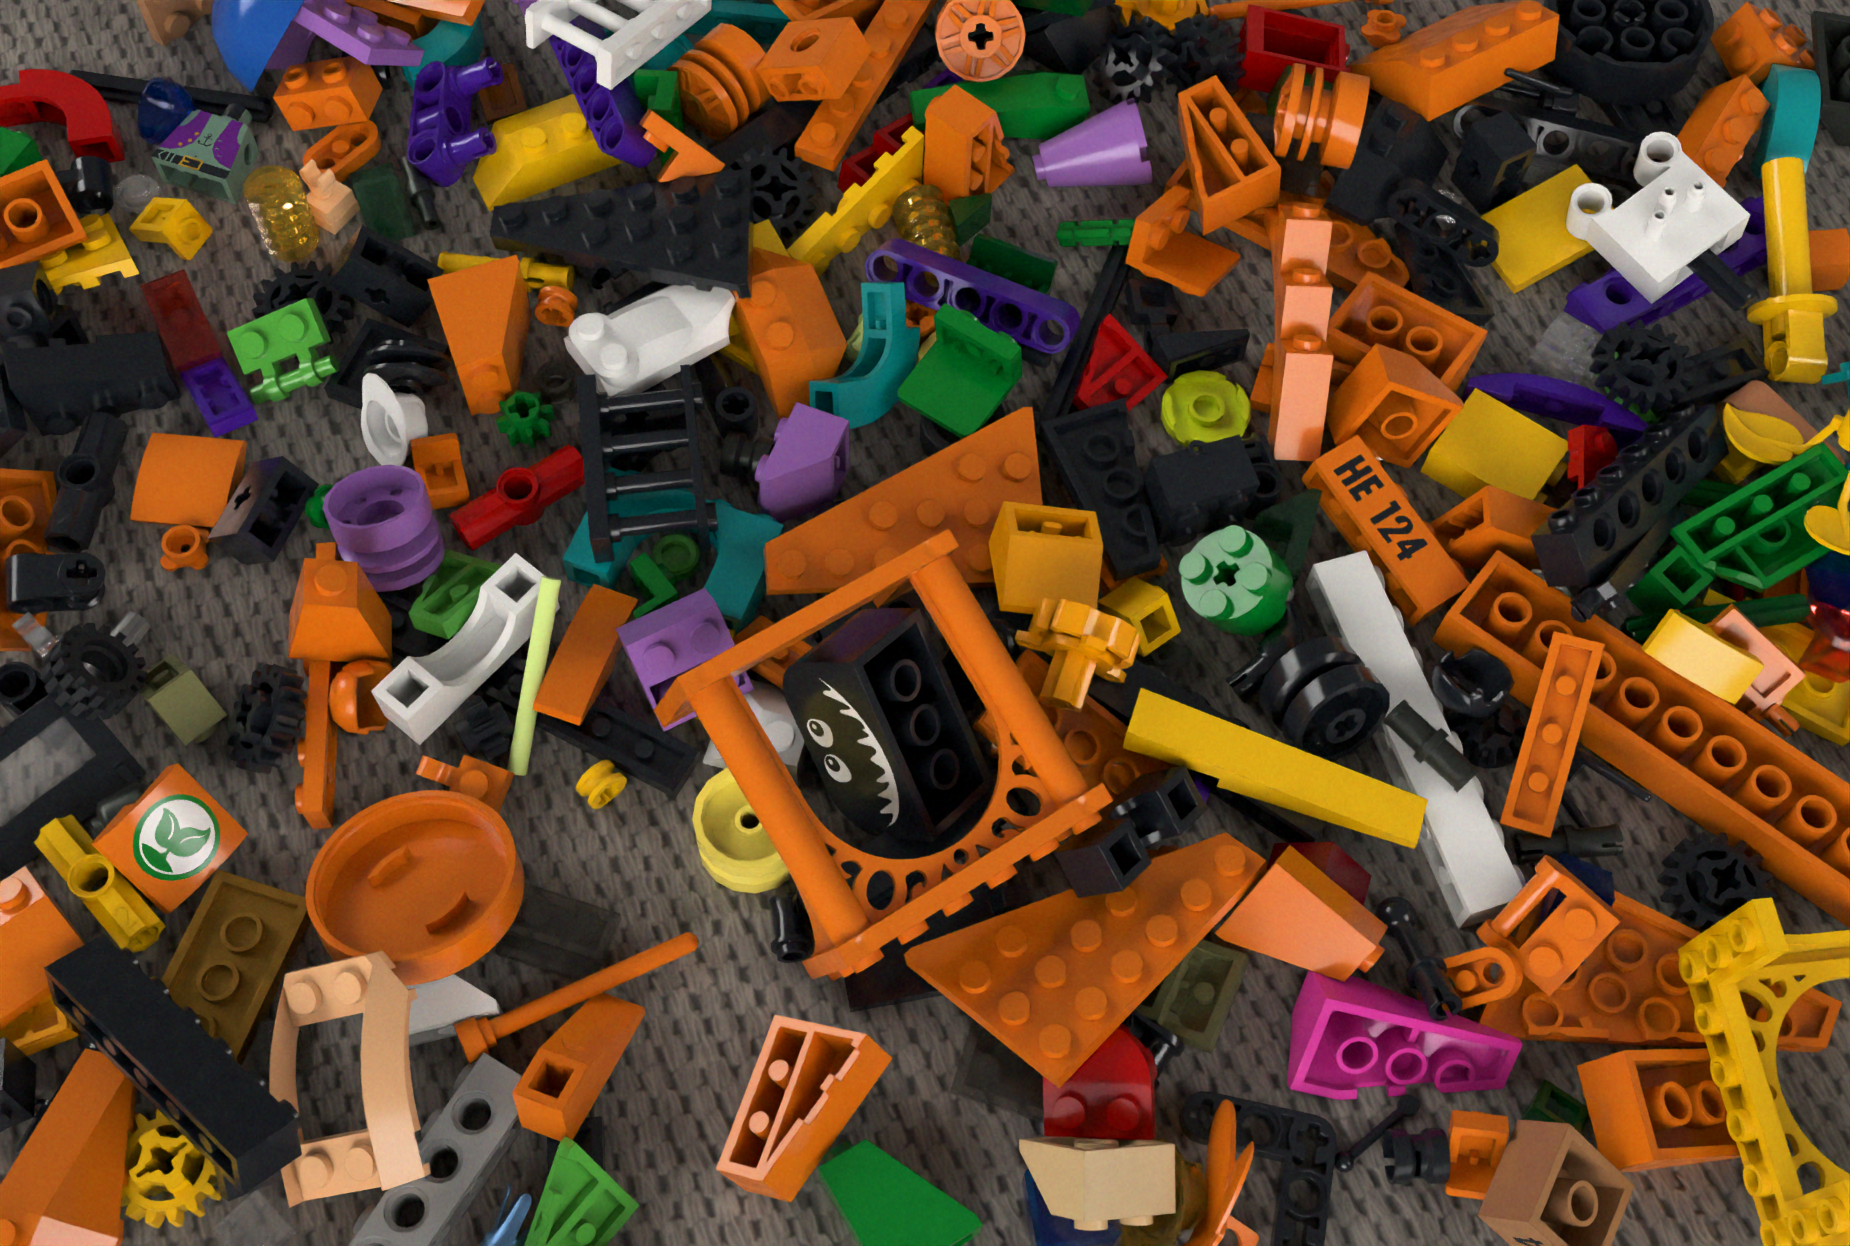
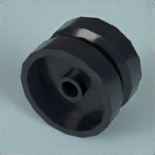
(1324, 698)

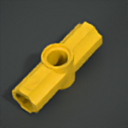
(117, 903)

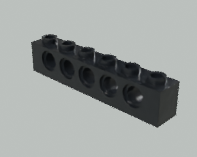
(1629, 495)

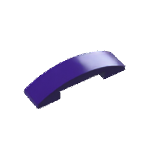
(1560, 401)

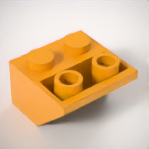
(1045, 555)

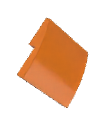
(187, 479)

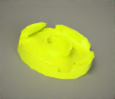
(1204, 419)

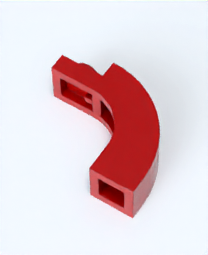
(68, 101)

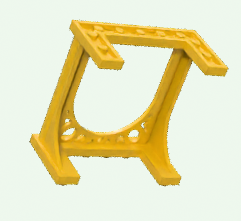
(1717, 967)

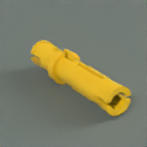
(535, 274)

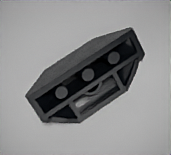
(1392, 147)

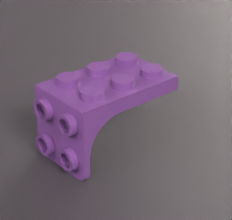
(350, 30)

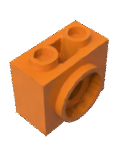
(814, 59)

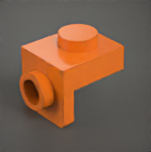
(441, 469)
(1475, 1151)

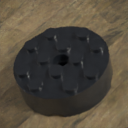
(1629, 47)

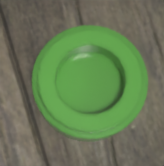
(678, 554)

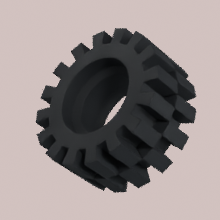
(82, 689)

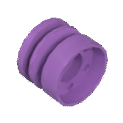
(385, 525)

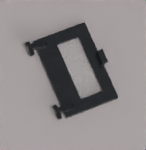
(54, 769)

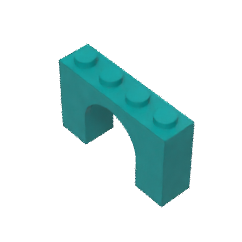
(738, 574)

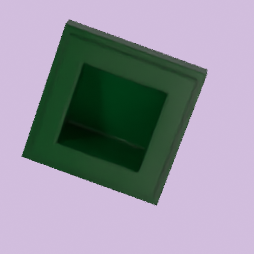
(969, 215)
(1557, 1106)

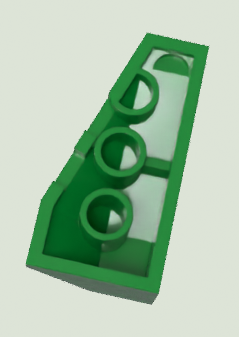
(1025, 100)

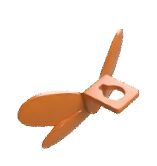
(1224, 1182)

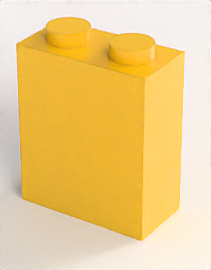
(1497, 449)

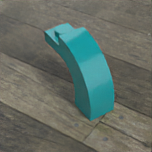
(448, 44)
(1791, 118)
(882, 365)

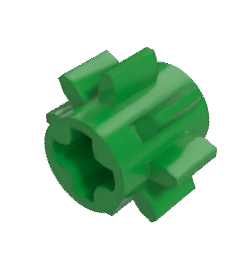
(525, 418)

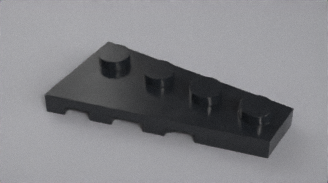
(1102, 475)

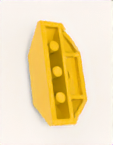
(539, 153)

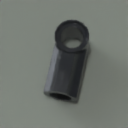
(88, 184)

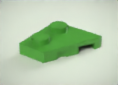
(451, 595)
(579, 1202)

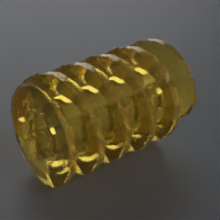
(281, 212)
(924, 220)

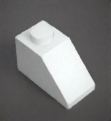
(444, 1004)

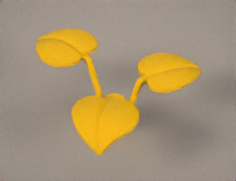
(1774, 443)

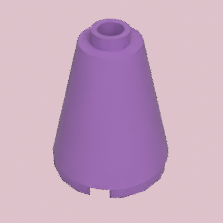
(1098, 151)

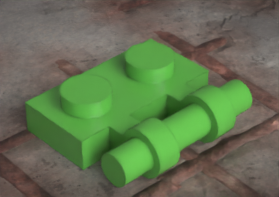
(278, 337)

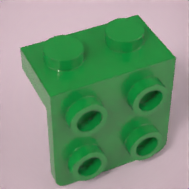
(962, 373)

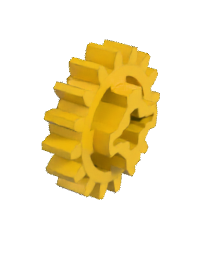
(150, 1149)

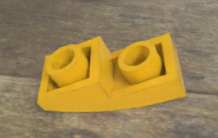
(1702, 656)

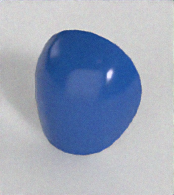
(250, 33)

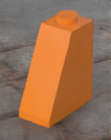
(1491, 522)
(338, 615)
(1305, 920)

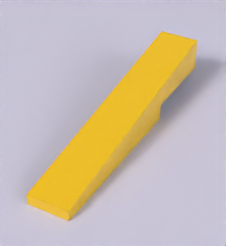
(1272, 770)

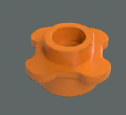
(1383, 27)
(179, 537)

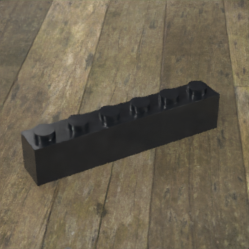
(176, 1062)

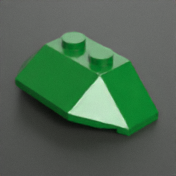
(1760, 529)

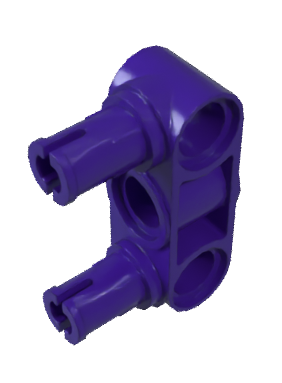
(440, 119)

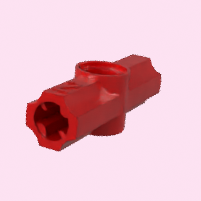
(498, 511)

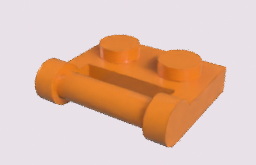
(1563, 937)

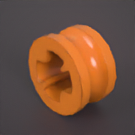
(556, 306)

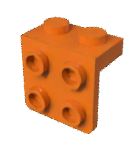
(1757, 39)

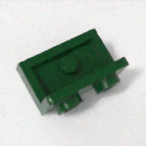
(1011, 264)

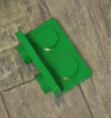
(661, 94)

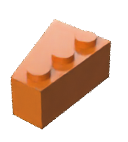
(1224, 156)
(798, 1104)

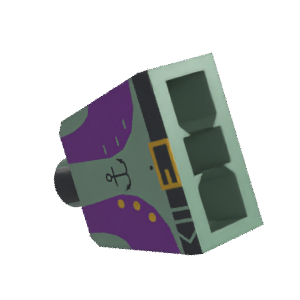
(209, 153)

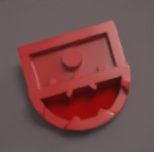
(1107, 1094)

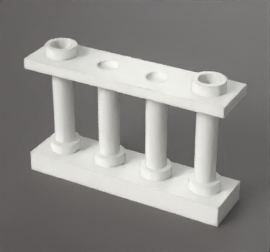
(632, 40)

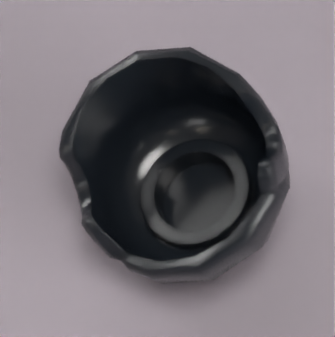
(1471, 683)

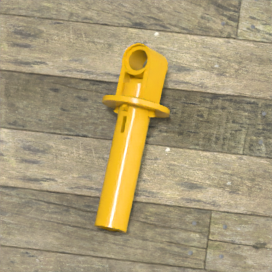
(1791, 313)

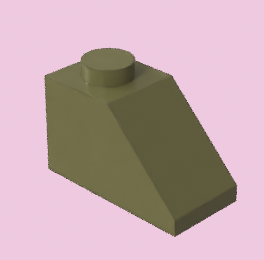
(181, 701)

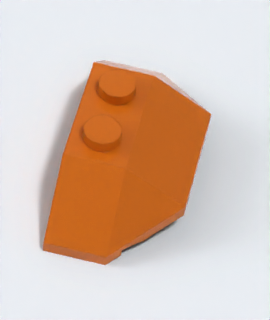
(788, 329)

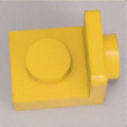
(172, 223)

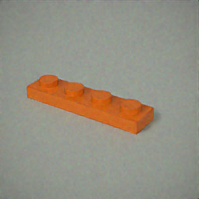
(1552, 734)

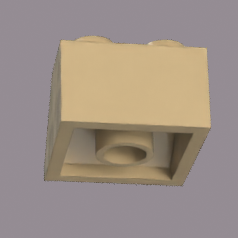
(1103, 1179)

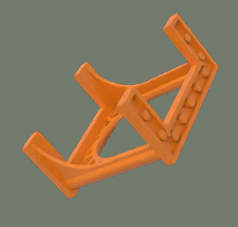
(842, 920)

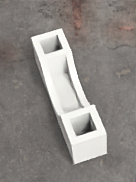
(431, 687)

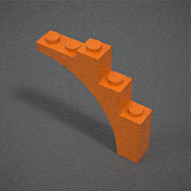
(1302, 359)

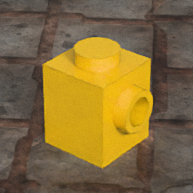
(1144, 608)

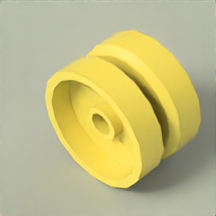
(728, 849)

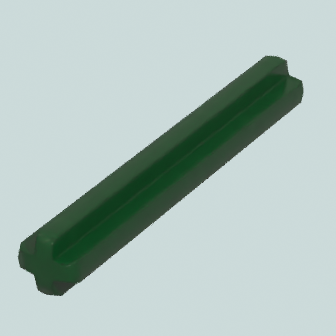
(1761, 612)

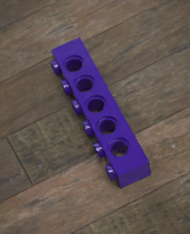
(1616, 300)

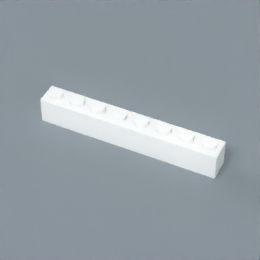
(1456, 828)

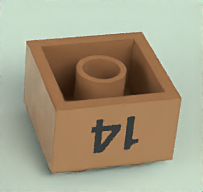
(1554, 1189)

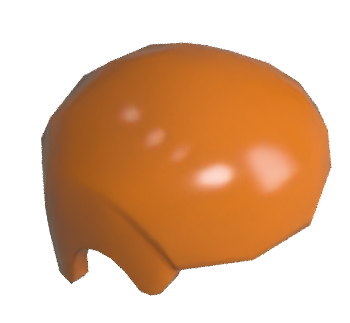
(351, 696)

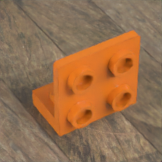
(1174, 255)

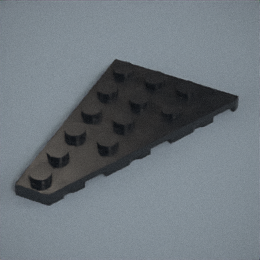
(674, 230)

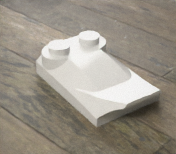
(650, 337)

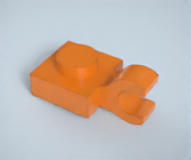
(471, 778)

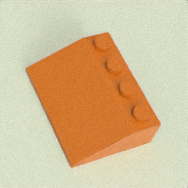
(1462, 56)

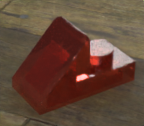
(181, 320)
(1830, 647)

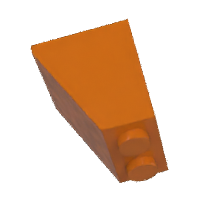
(486, 328)

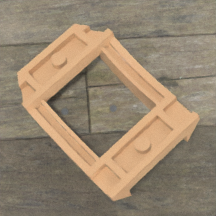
(387, 1149)

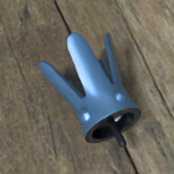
(505, 1231)

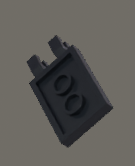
(893, 981)

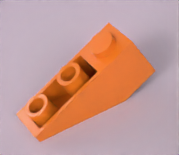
(575, 1066)

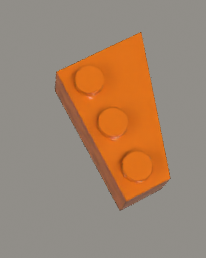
(963, 146)

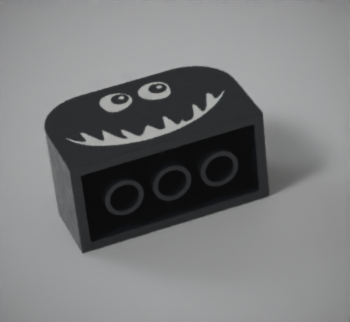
(887, 726)

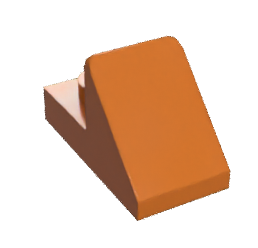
(688, 156)

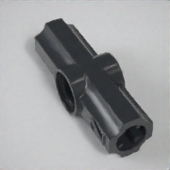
(86, 482)

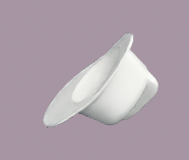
(390, 421)

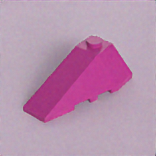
(1377, 1037)

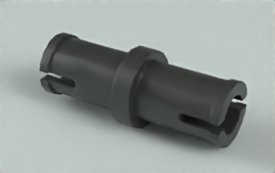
(1430, 745)
(1573, 841)

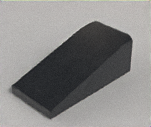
(1198, 351)

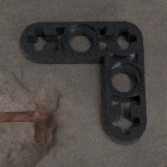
(1282, 1147)

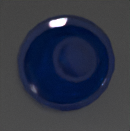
(162, 109)

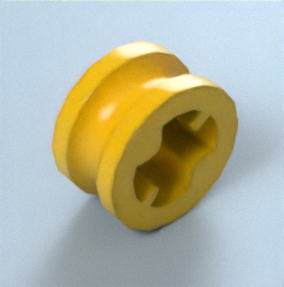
(600, 784)

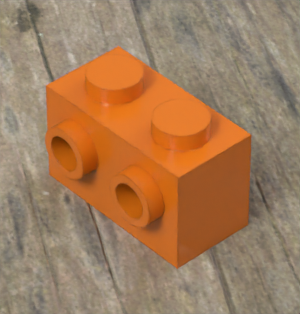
(327, 93)

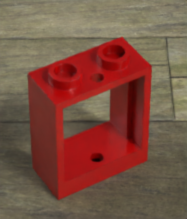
(1280, 39)

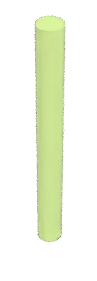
(533, 675)

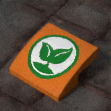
(170, 838)

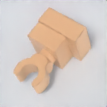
(329, 199)

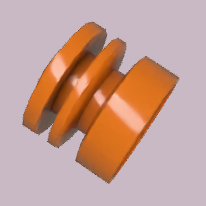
(962, 53)
(721, 81)
(1321, 115)

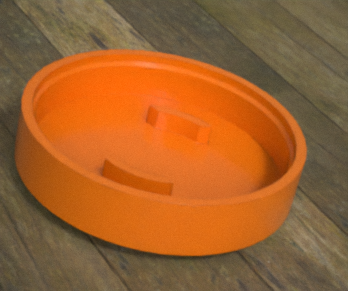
(421, 880)

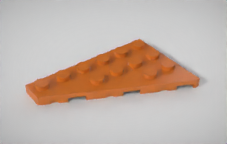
(1074, 968)
(1635, 993)

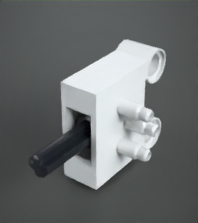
(1666, 227)

